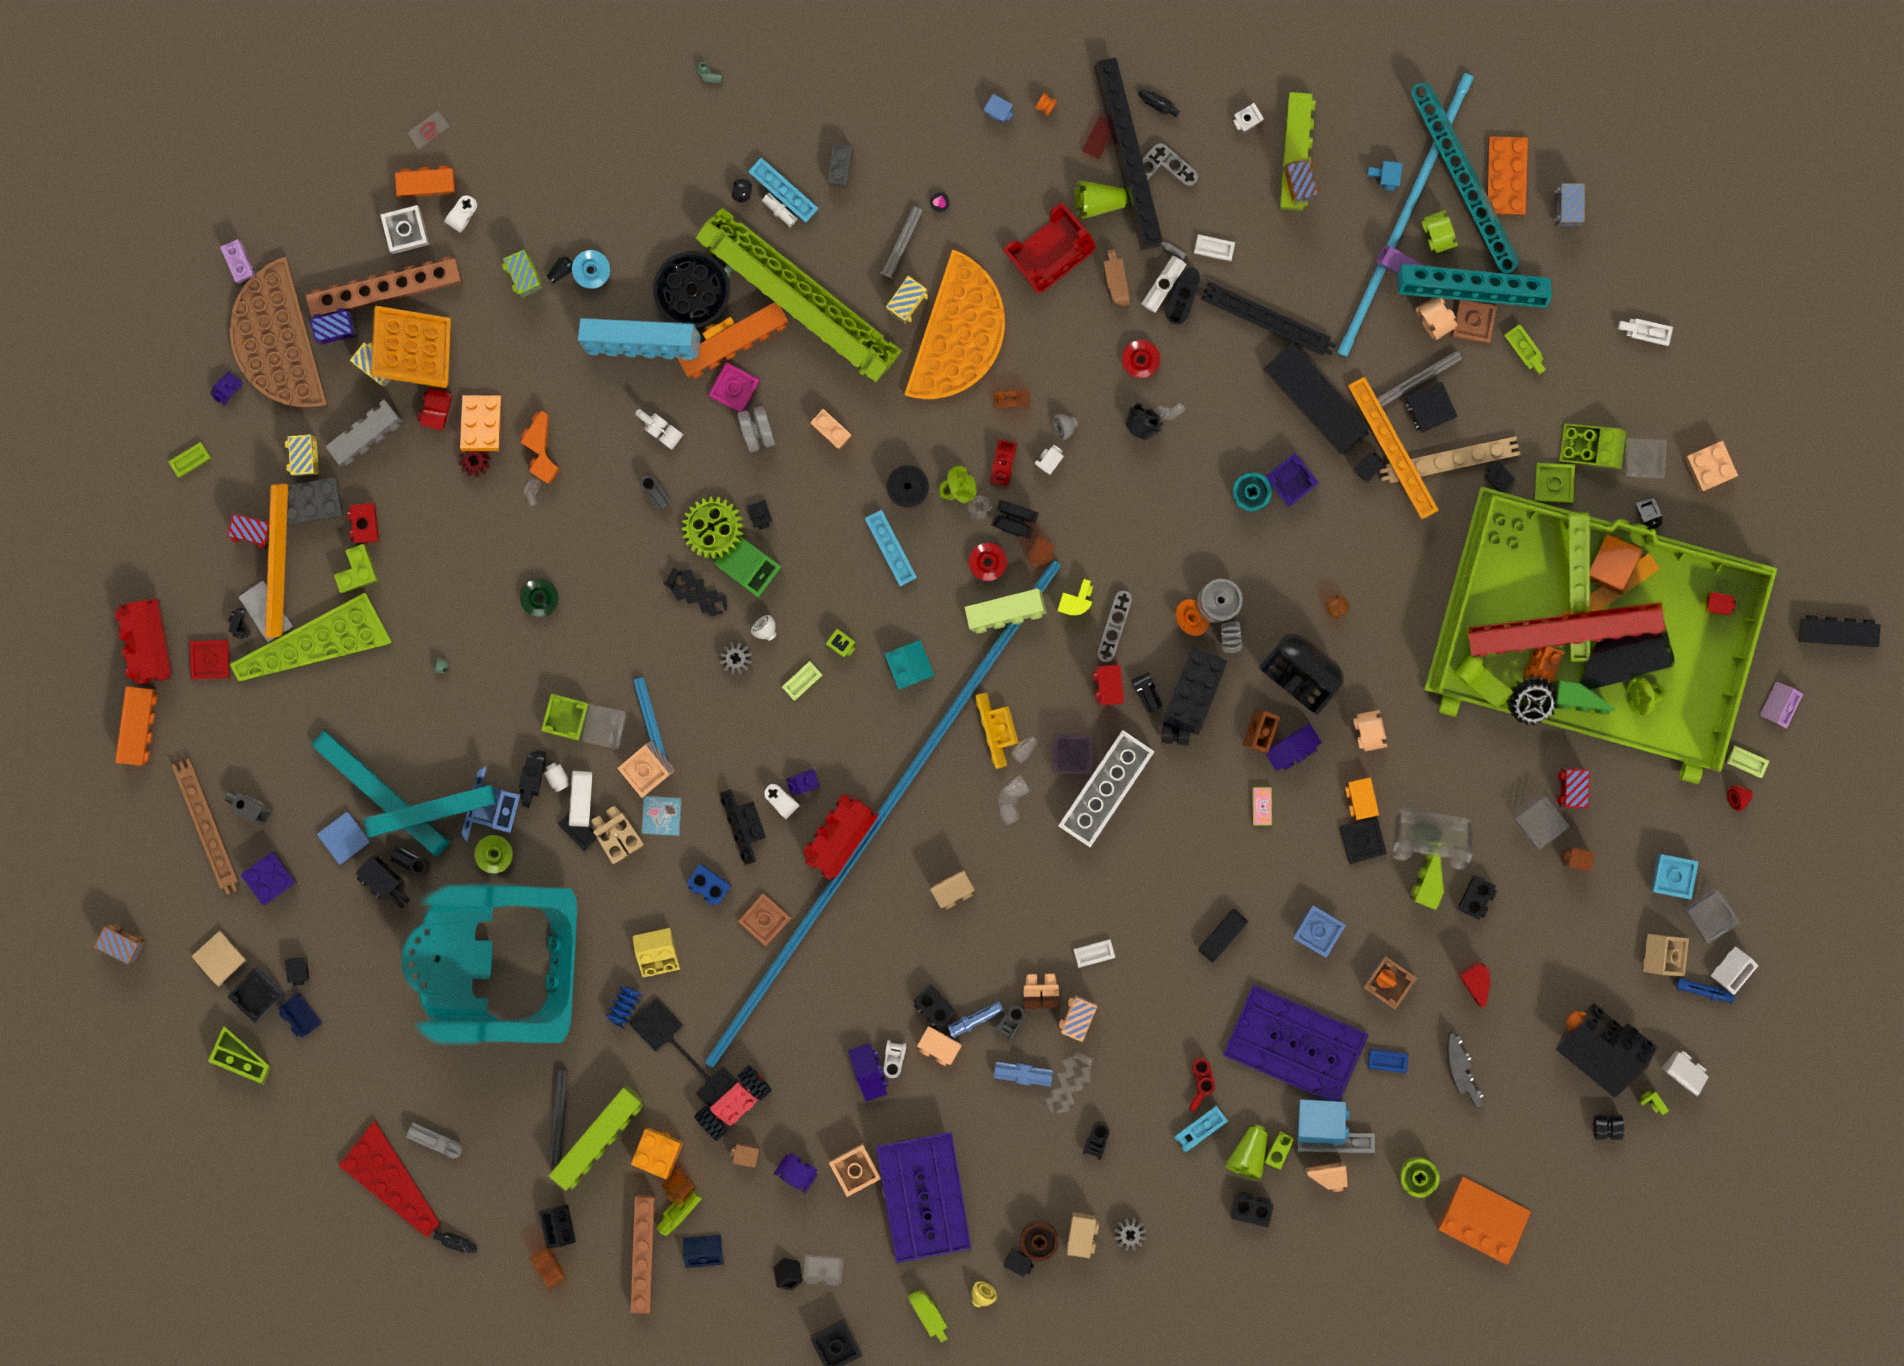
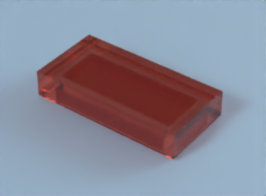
(1098, 138)

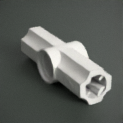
(1170, 273)

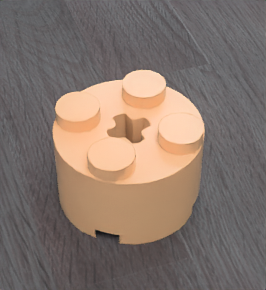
(1436, 318)
(1371, 730)

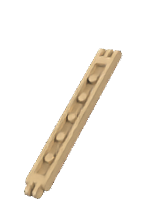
(1458, 458)

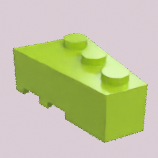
(238, 1058)

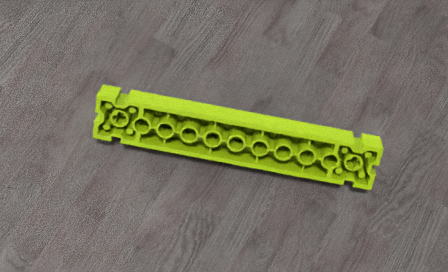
(798, 294)

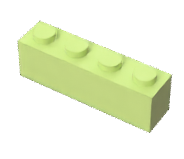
(1005, 610)

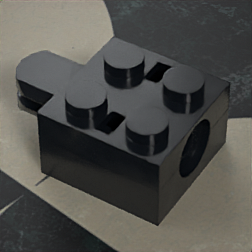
(381, 880)

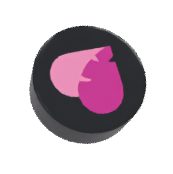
(939, 202)

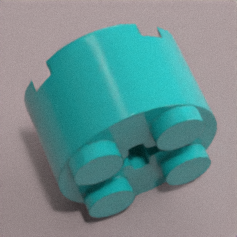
(1262, 491)

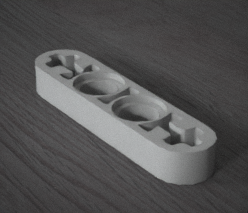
(1111, 625)

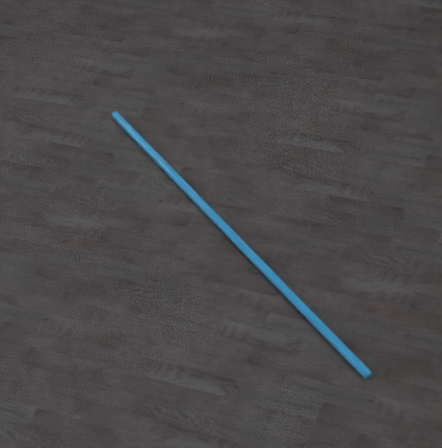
(883, 812)

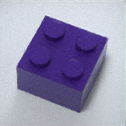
(268, 878)

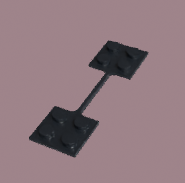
(657, 1027)

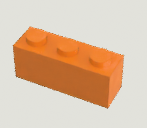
(425, 182)

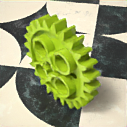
(721, 543)

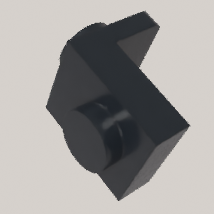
(236, 619)

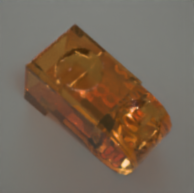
(1012, 398)

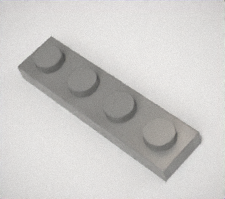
(1354, 1144)

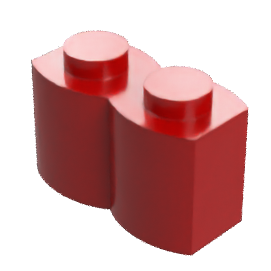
(435, 409)

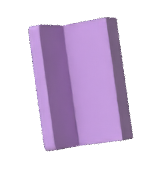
(1781, 704)

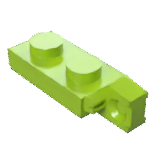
(1525, 348)
(677, 1213)

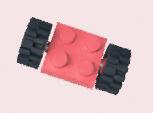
(733, 1103)

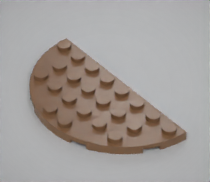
(273, 339)

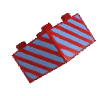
(249, 530)
(1574, 788)

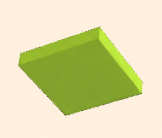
(1554, 482)

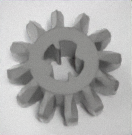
(1231, 636)
(730, 662)
(1131, 1241)

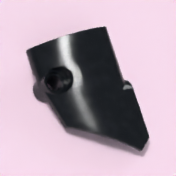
(1627, 657)

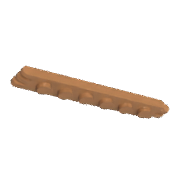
(206, 826)

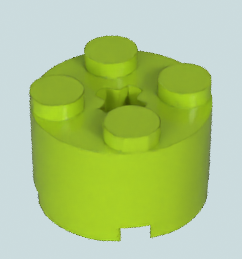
(1440, 232)
(1425, 1185)

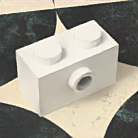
(1734, 970)

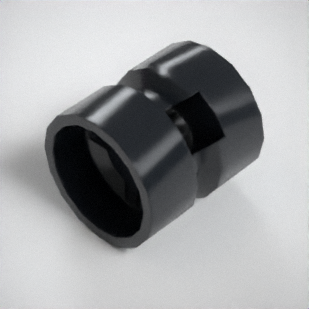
(1181, 738)
(1609, 1127)

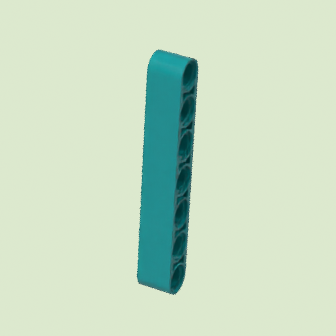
(429, 811)

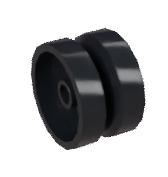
(919, 486)
(1013, 523)

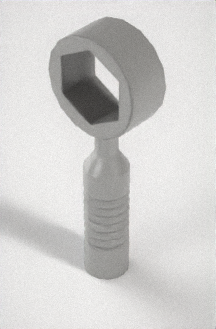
(1174, 250)

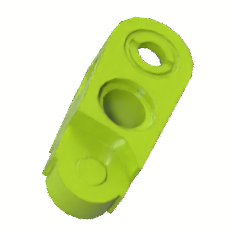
(929, 1314)

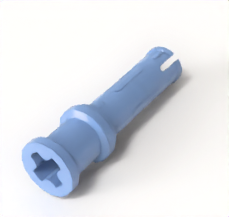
(967, 1023)

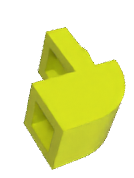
(1076, 605)

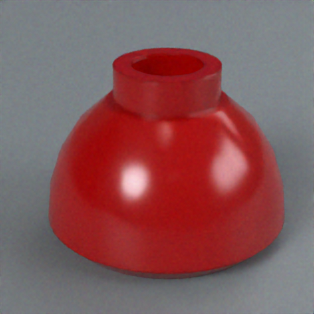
(1739, 797)

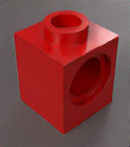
(1720, 603)

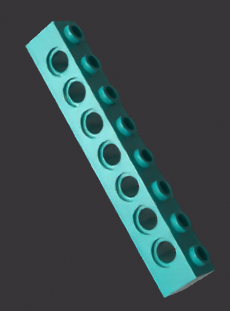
(1474, 285)

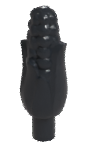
(1158, 103)
(455, 1242)

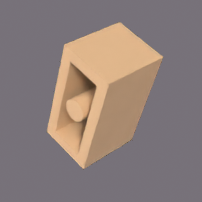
(831, 429)
(939, 1045)

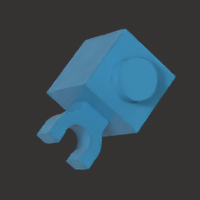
(1389, 175)

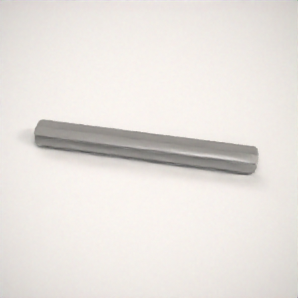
(1419, 378)

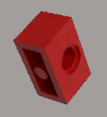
(371, 532)

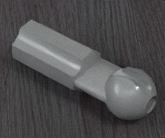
(434, 1141)

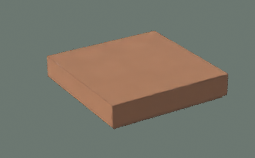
(1474, 321)
(764, 919)

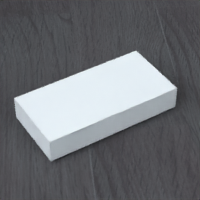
(1214, 248)
(1094, 953)

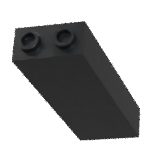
(1317, 399)

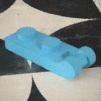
(1201, 1128)

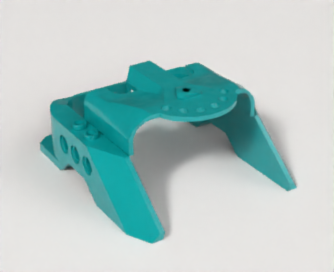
(461, 958)

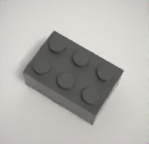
(314, 501)

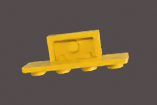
(998, 729)

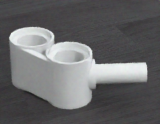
(660, 429)

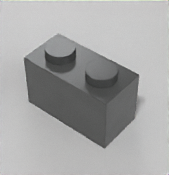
(840, 165)

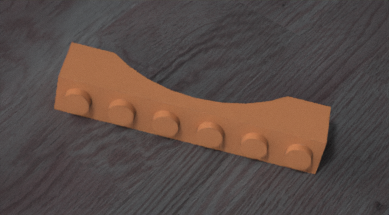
(642, 1254)

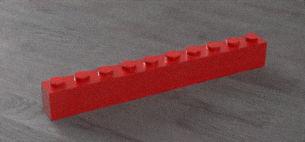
(1566, 629)

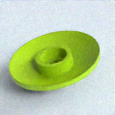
(486, 861)

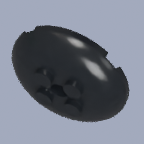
(691, 269)

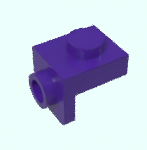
(226, 388)
(802, 782)

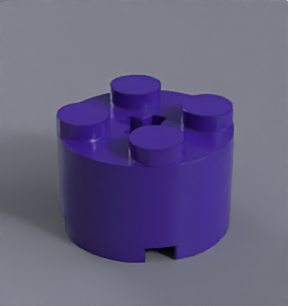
(796, 1173)

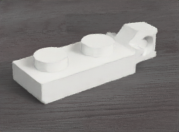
(1647, 331)

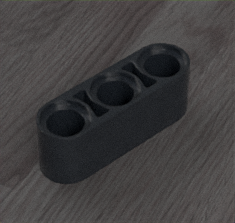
(1223, 935)

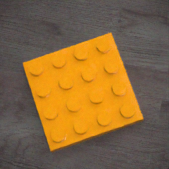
(410, 346)

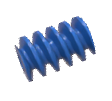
(623, 1005)

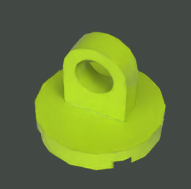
(961, 485)
(1642, 696)

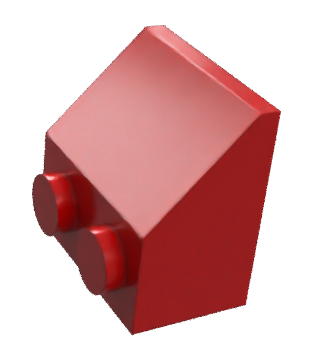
(1477, 982)

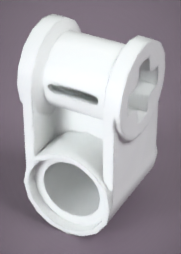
(458, 216)
(783, 803)
(894, 1057)

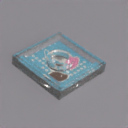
(661, 815)

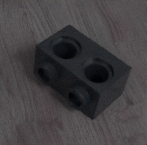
(1472, 895)
(939, 1003)
(1250, 1214)
(557, 1226)

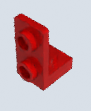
(1003, 462)

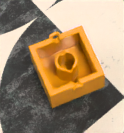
(657, 1153)

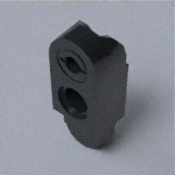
(1189, 281)
(532, 776)

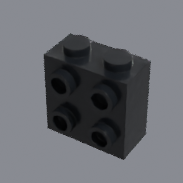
(1430, 407)

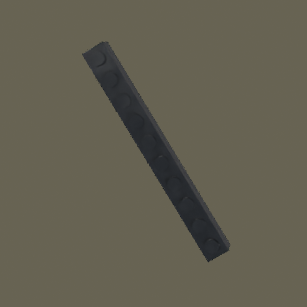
(1128, 153)

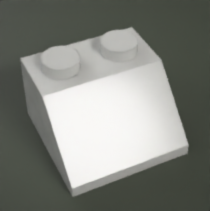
(1685, 1072)

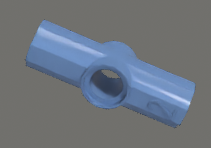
(1023, 1074)

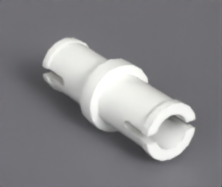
(779, 210)

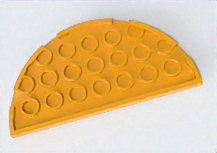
(961, 332)

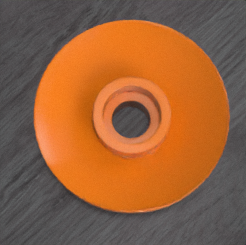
(1188, 610)

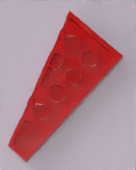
(383, 1174)

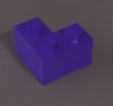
(1294, 748)
(868, 1072)

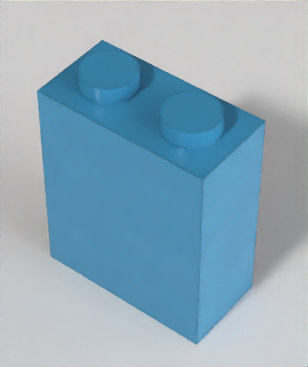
(1322, 1122)

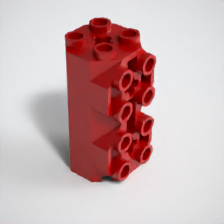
(145, 641)
(840, 836)

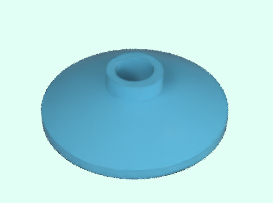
(598, 262)

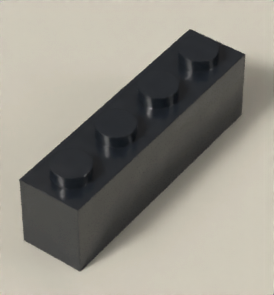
(1839, 632)

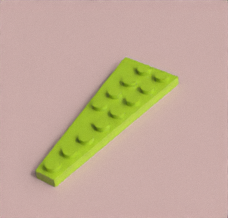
(335, 634)

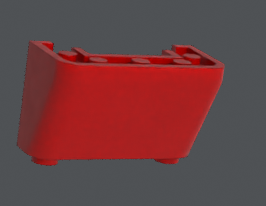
(1051, 250)

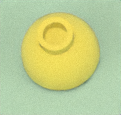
(983, 1294)

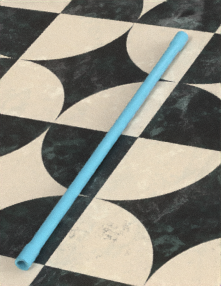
(1348, 339)

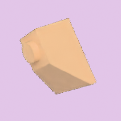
(1330, 1176)

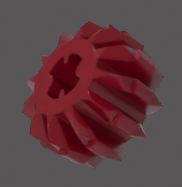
(468, 464)

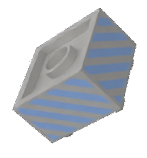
(1570, 204)

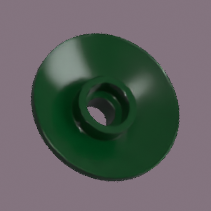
(532, 590)

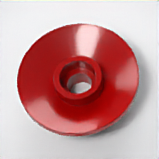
(1146, 350)
(985, 551)

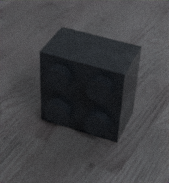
(836, 1344)

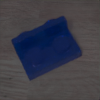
(299, 1016)

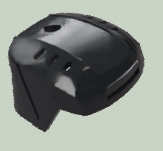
(1310, 660)

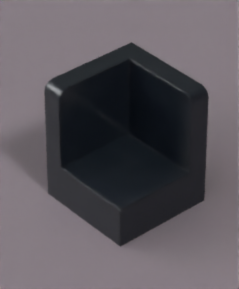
(788, 1274)

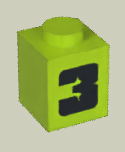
(841, 643)

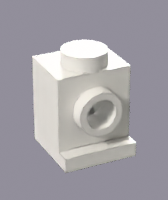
(1253, 112)
(1050, 459)

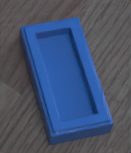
(1388, 1061)

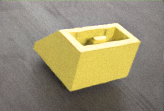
(656, 952)

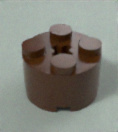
(1047, 1248)

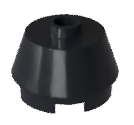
(1143, 422)

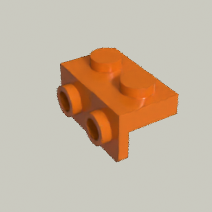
(1544, 663)

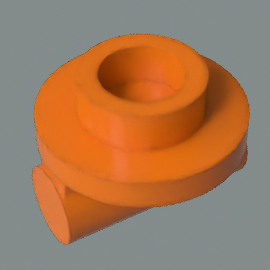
(1386, 979)

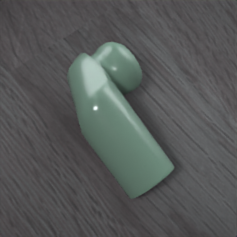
(706, 75)

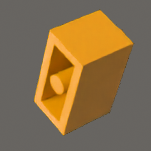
(1362, 798)

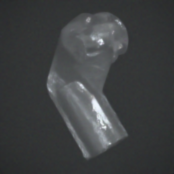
(1168, 413)

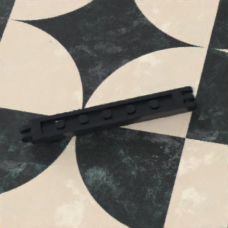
(1268, 319)

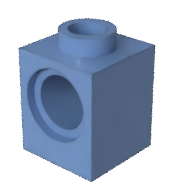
(999, 109)

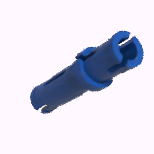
(1683, 985)

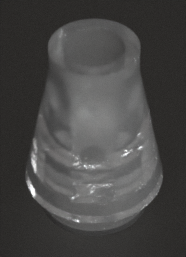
(1024, 749)

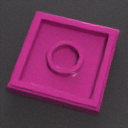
(734, 387)

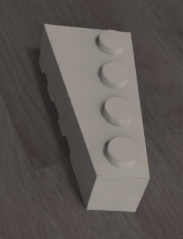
(364, 433)

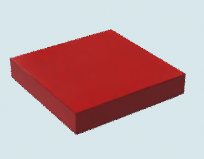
(209, 659)

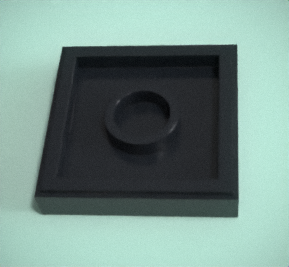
(1363, 840)

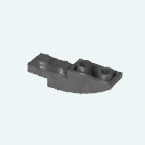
(1458, 1063)

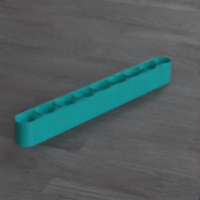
(376, 789)

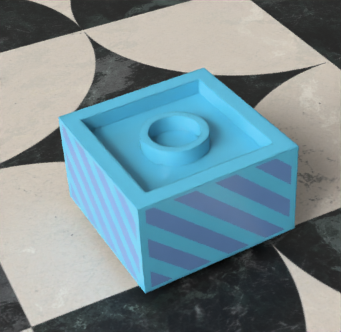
(1674, 876)

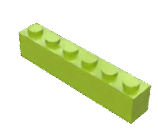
(1296, 140)

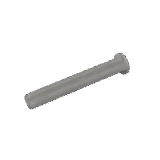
(901, 243)

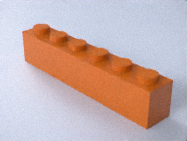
(735, 338)

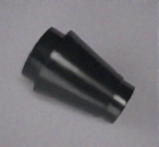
(560, 269)

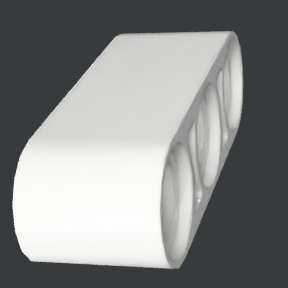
(580, 798)

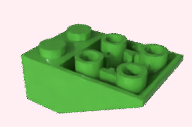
(748, 567)
(1578, 696)

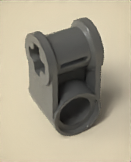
(1010, 1023)

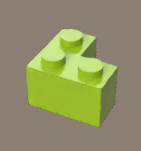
(361, 571)

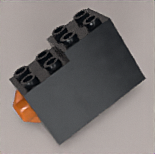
(1605, 1049)

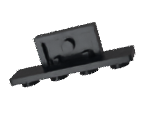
(744, 823)

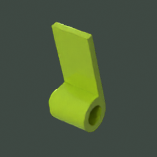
(1483, 682)

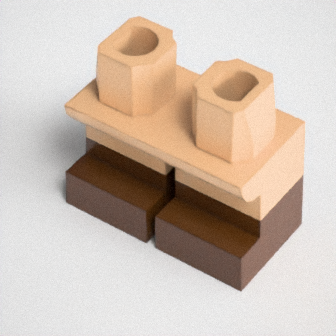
(1049, 990)

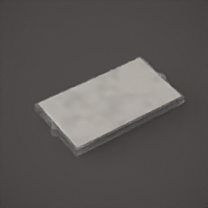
(255, 604)

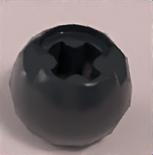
(741, 190)

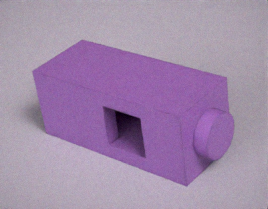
(1392, 259)

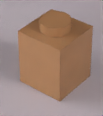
(745, 1155)

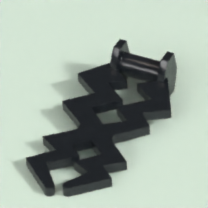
(687, 574)

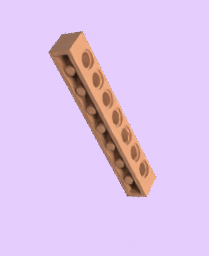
(451, 276)

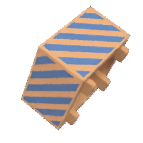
(646, 769)
(1078, 1018)

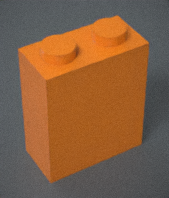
(1615, 564)

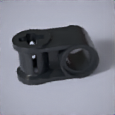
(1096, 1141)

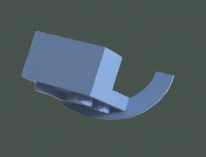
(497, 816)

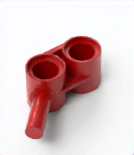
(1200, 1077)

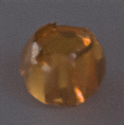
(1337, 606)

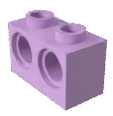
(238, 261)

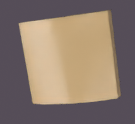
(219, 958)

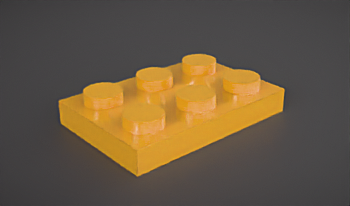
(480, 423)

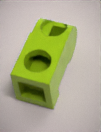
(1279, 1150)

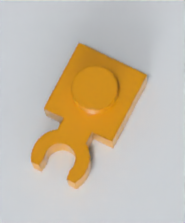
(713, 329)

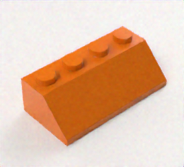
(136, 726)

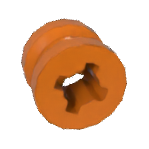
(1046, 104)

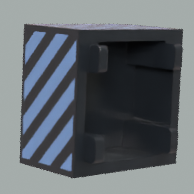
(255, 995)

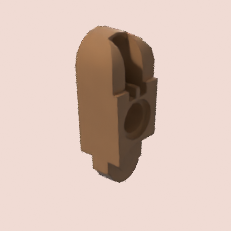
(1116, 279)

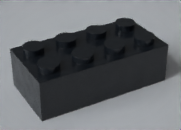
(1195, 691)

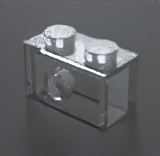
(823, 1268)

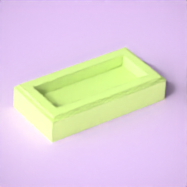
(802, 681)
(1747, 761)

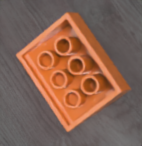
(1484, 1220)

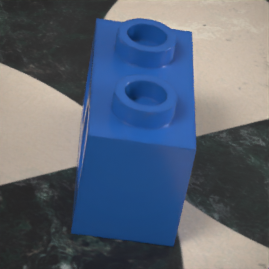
(711, 880)

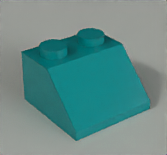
(909, 664)

